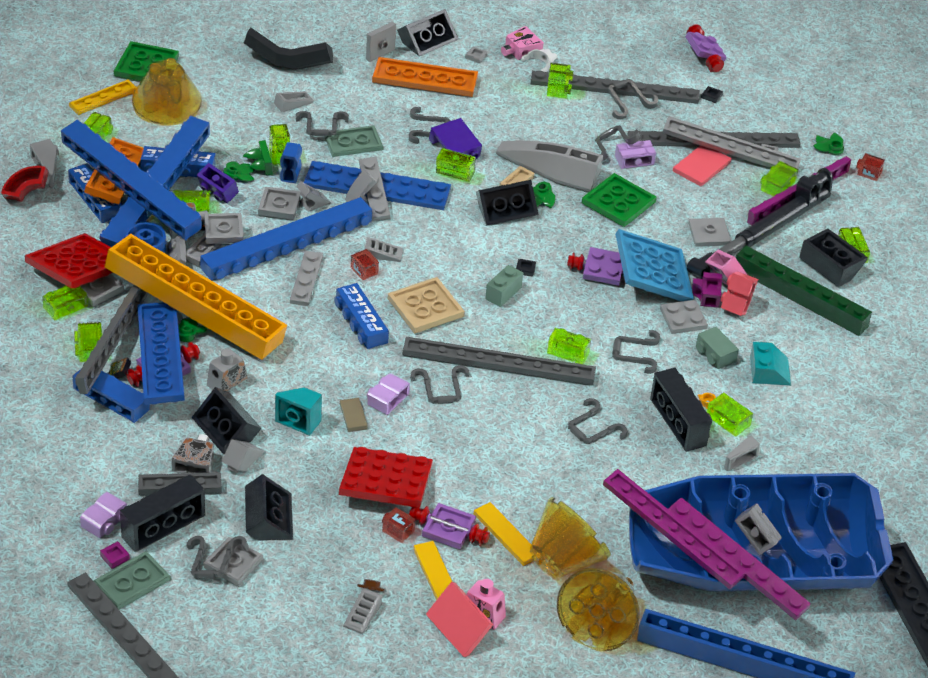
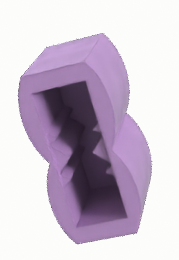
(388, 393)
(103, 515)

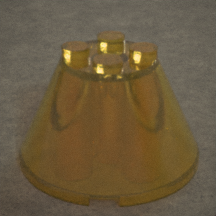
(166, 94)
(565, 541)
(599, 607)

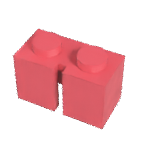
(739, 293)

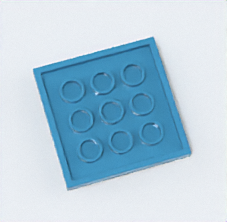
(654, 266)

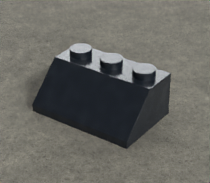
(428, 33)
(507, 202)
(832, 257)
(225, 420)
(268, 510)

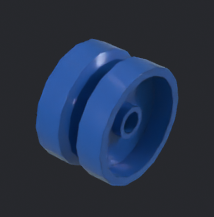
(149, 233)

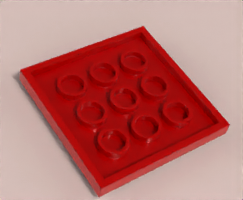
(72, 260)
(386, 477)

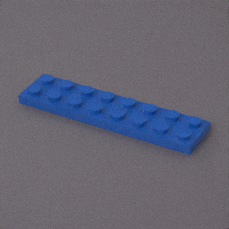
(396, 187)
(160, 353)

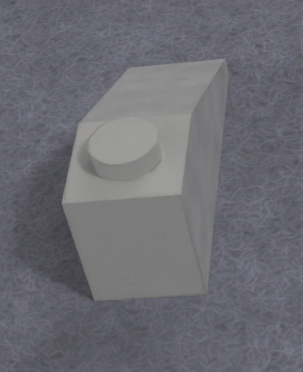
(45, 154)

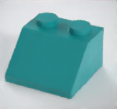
(769, 365)
(299, 409)

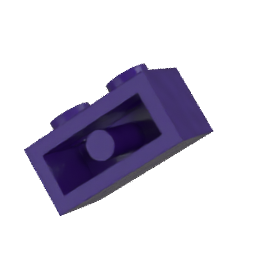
(220, 184)

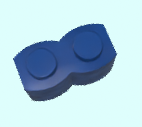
(291, 162)

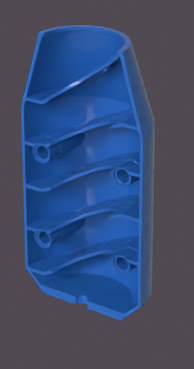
(825, 520)

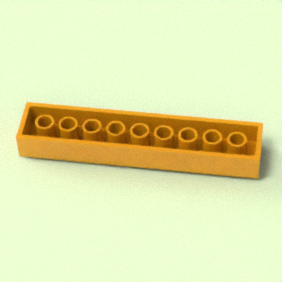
(196, 296)

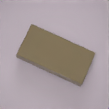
(353, 414)

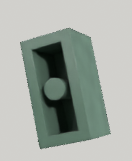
(504, 285)
(716, 348)

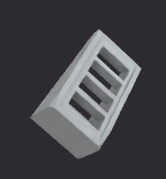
(292, 100)
(375, 246)
(742, 453)
(369, 600)

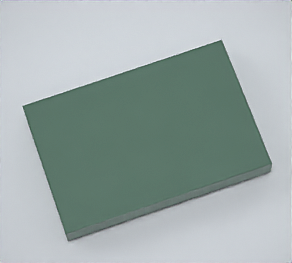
(354, 141)
(132, 580)

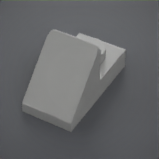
(311, 198)

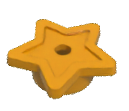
(706, 397)

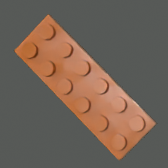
(425, 76)
(103, 188)

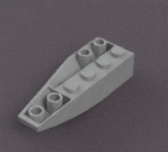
(555, 161)

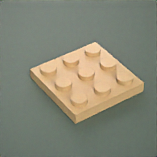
(425, 305)

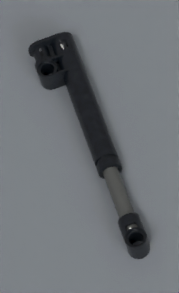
(809, 193)

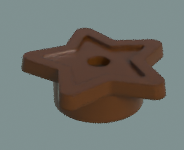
(371, 585)

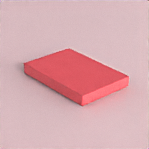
(702, 165)
(459, 619)

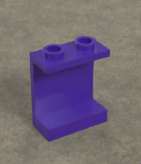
(456, 137)

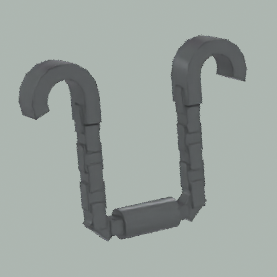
(623, 108)
(421, 117)
(322, 132)
(629, 140)
(617, 345)
(442, 399)
(581, 436)
(212, 574)

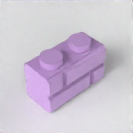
(635, 155)

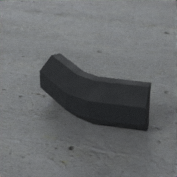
(289, 58)

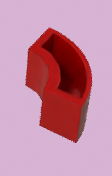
(24, 181)

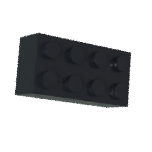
(681, 409)
(162, 513)

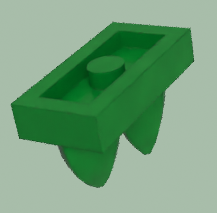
(262, 157)

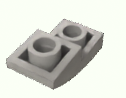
(360, 187)

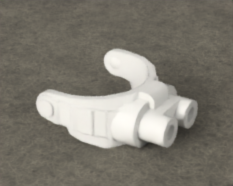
(543, 54)

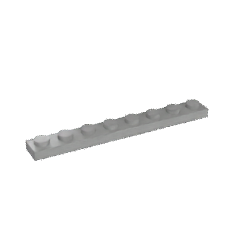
(727, 144)

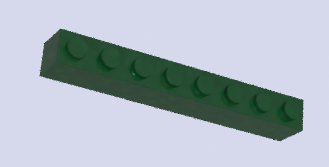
(804, 291)

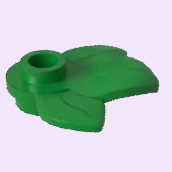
(833, 145)
(239, 171)
(544, 194)
(189, 328)

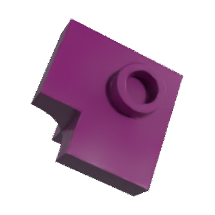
(708, 289)

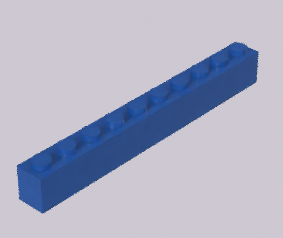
(165, 170)
(131, 179)
(285, 239)
(730, 650)

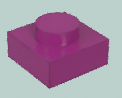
(114, 555)

